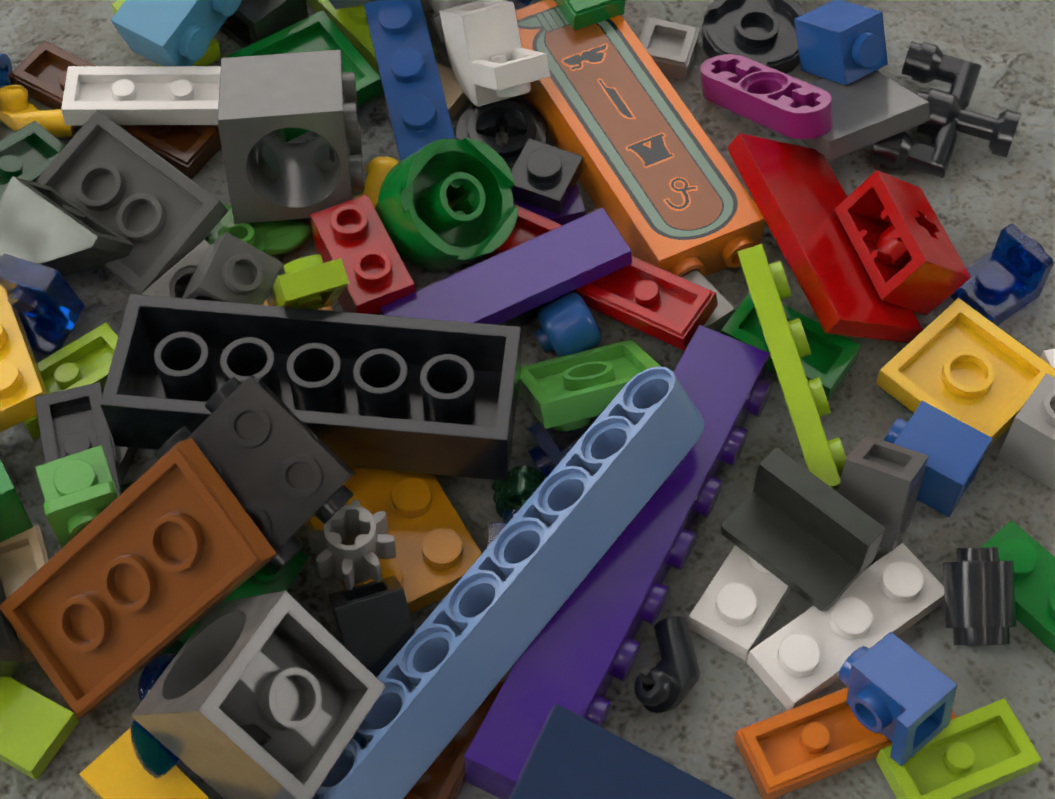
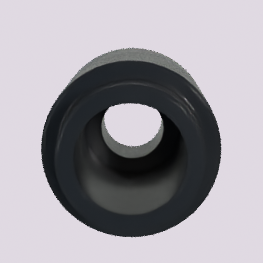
(979, 597)

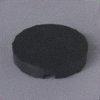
(754, 30)

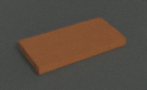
(137, 578)

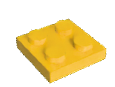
(965, 370)

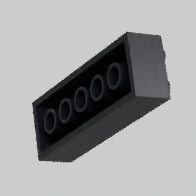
(366, 384)

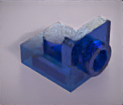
(1006, 276)
(43, 302)

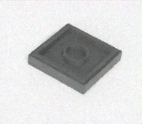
(867, 113)

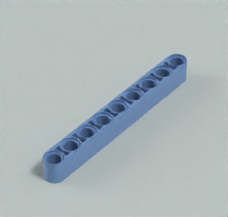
(516, 587)

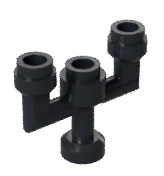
(947, 115)

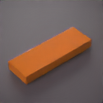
(807, 745)

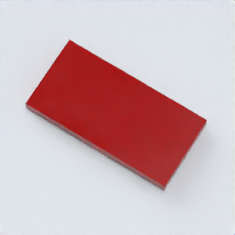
(798, 203)

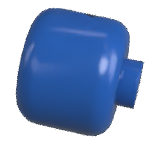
(567, 326)

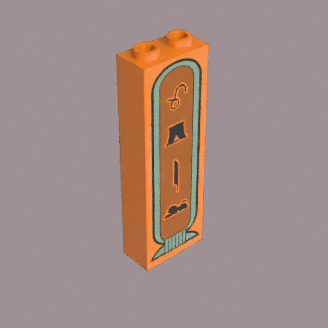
(638, 145)

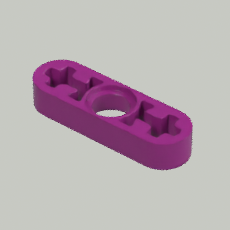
(767, 96)

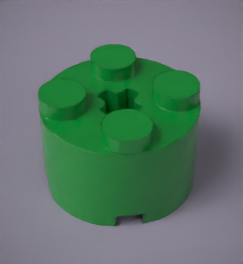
(448, 204)

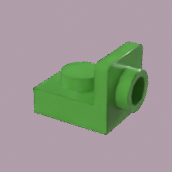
(76, 491)

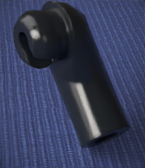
(675, 672)

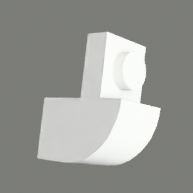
(488, 51)

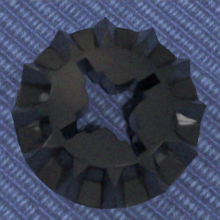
(517, 116)

